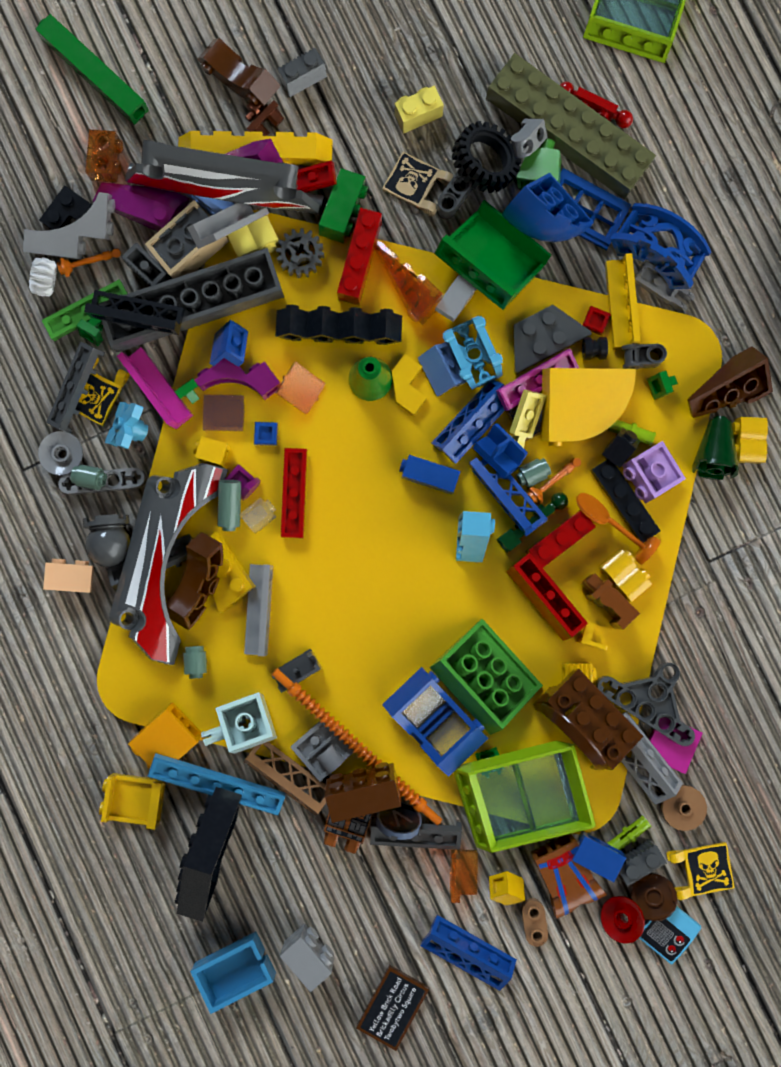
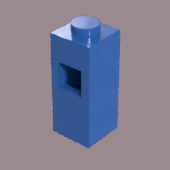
(429, 474)

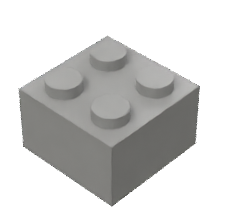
(307, 957)

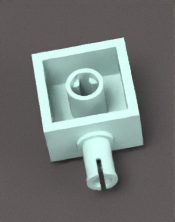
(231, 727)

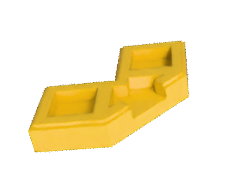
(405, 394)

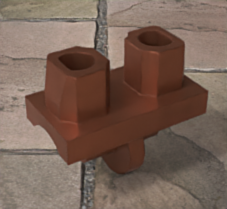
(270, 113)

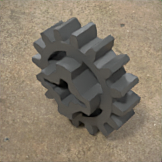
(297, 262)

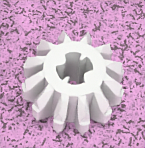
(42, 277)

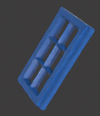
(604, 198)

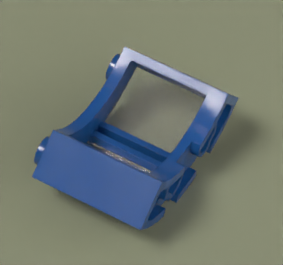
(437, 718)

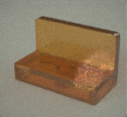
(463, 873)

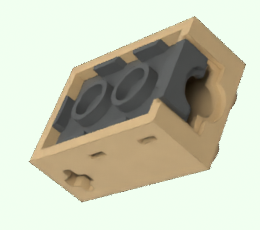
(176, 247)

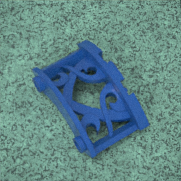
(644, 245)

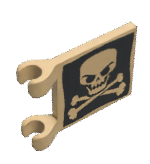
(413, 180)

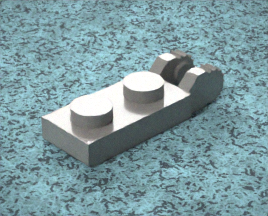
(655, 284)

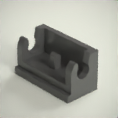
(299, 668)

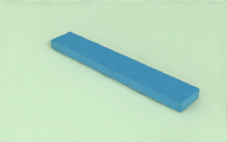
(206, 780)

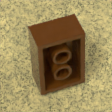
(362, 792)

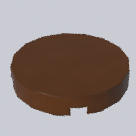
(655, 897)

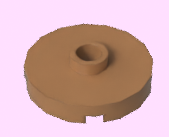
(693, 817)

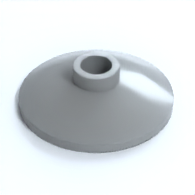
(50, 451)

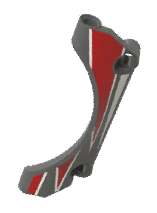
(222, 178)
(143, 573)

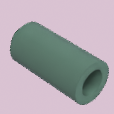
(229, 504)

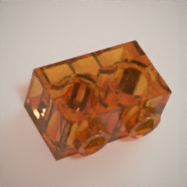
(99, 156)

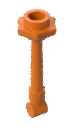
(66, 267)
(537, 494)

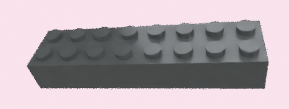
(203, 295)

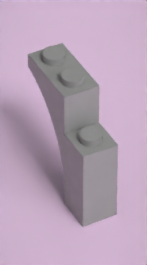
(69, 239)

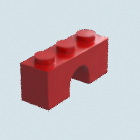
(561, 538)

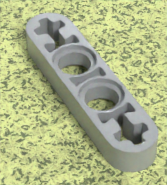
(129, 472)

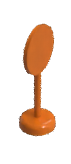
(598, 513)

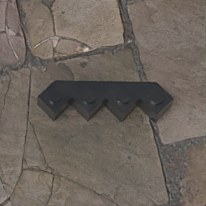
(328, 325)

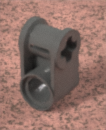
(638, 355)

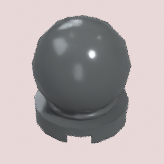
(107, 539)

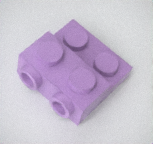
(653, 472)

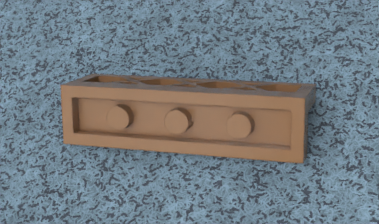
(283, 783)

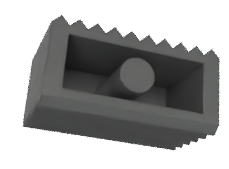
(302, 72)
(145, 266)
(641, 862)

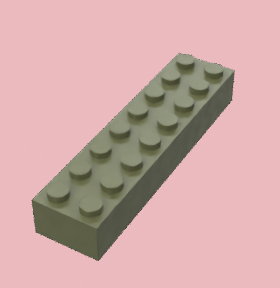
(574, 126)

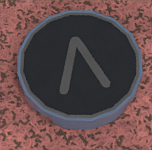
(399, 822)

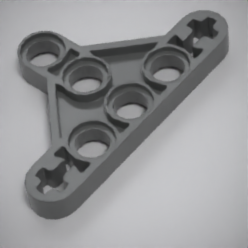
(660, 707)

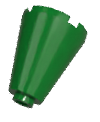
(370, 379)

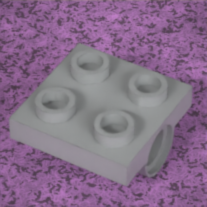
(321, 751)

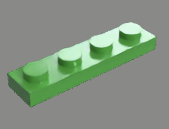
(65, 320)

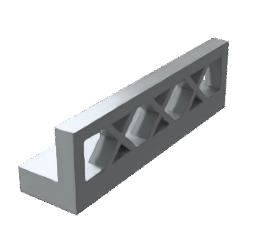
(224, 223)
(259, 610)
(659, 771)

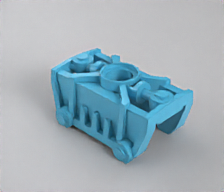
(482, 343)

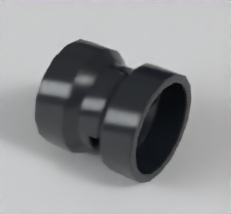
(594, 348)

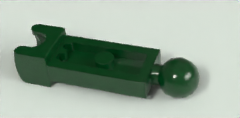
(511, 538)

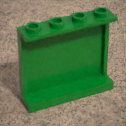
(493, 255)

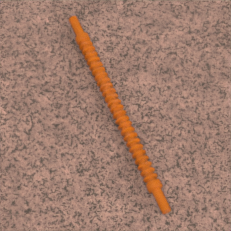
(294, 689)

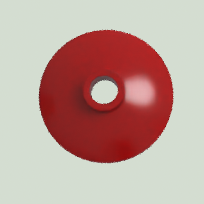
(614, 923)

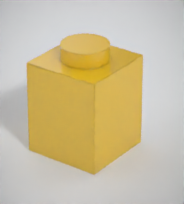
(211, 451)

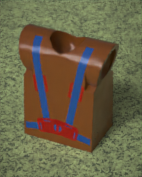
(565, 879)

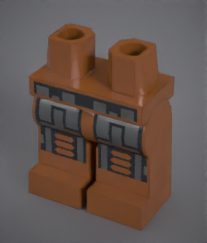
(611, 600)
(351, 829)

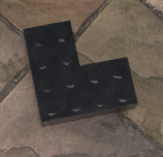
(206, 850)

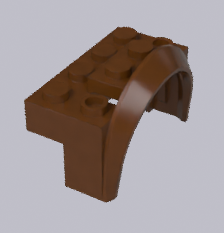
(592, 723)

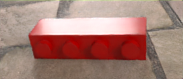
(359, 256)
(547, 597)

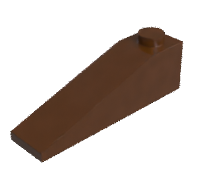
(740, 380)

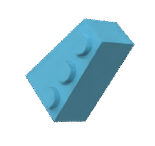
(473, 535)

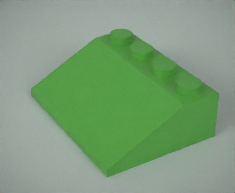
(486, 677)

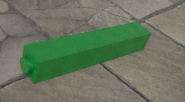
(92, 69)

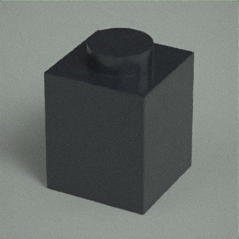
(621, 447)

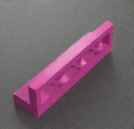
(156, 388)

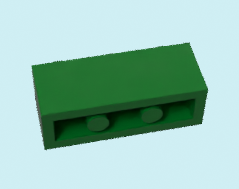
(343, 206)

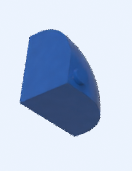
(546, 212)

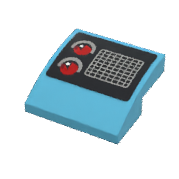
(671, 935)

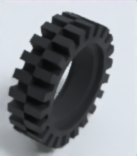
(472, 170)

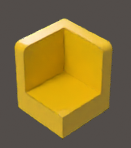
(594, 635)
(506, 888)

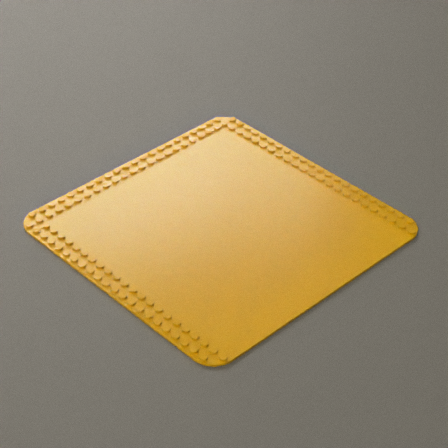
(377, 561)

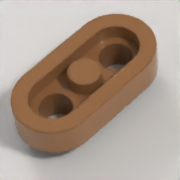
(534, 923)

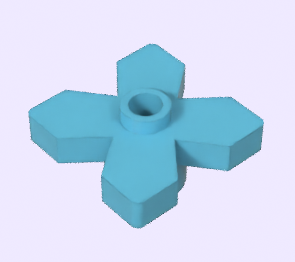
(127, 426)

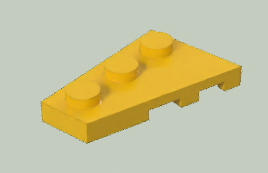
(233, 579)

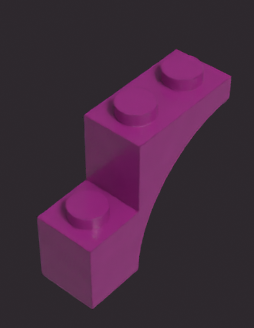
(259, 377)

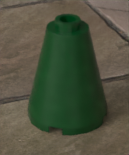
(717, 451)

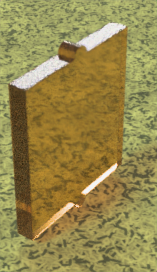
(300, 388)

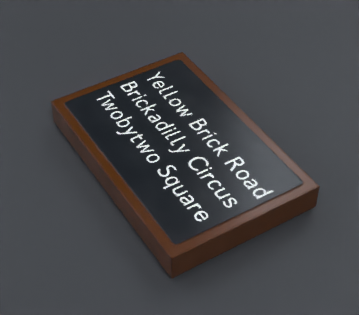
(392, 1007)

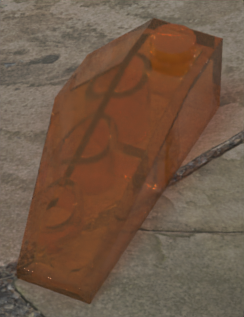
(416, 292)

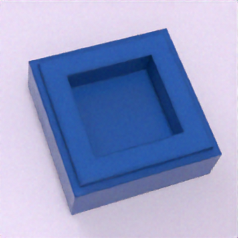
(265, 433)

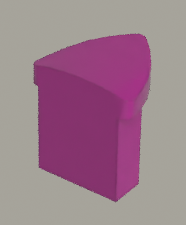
(248, 482)

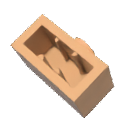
(68, 577)

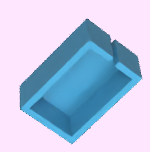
(233, 972)

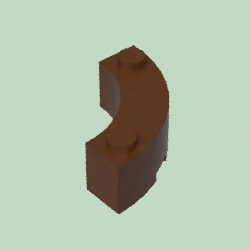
(250, 82)
(198, 581)

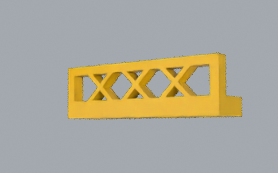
(622, 301)

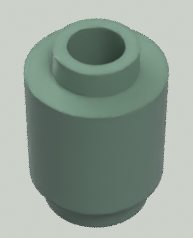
(533, 472)
(88, 477)
(195, 662)

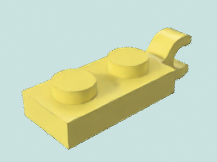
(527, 416)

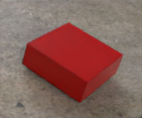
(596, 320)

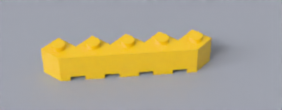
(292, 149)

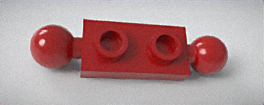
(600, 105)

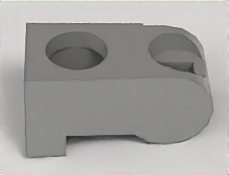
(527, 139)

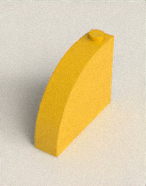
(583, 401)

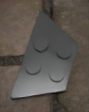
(544, 336)

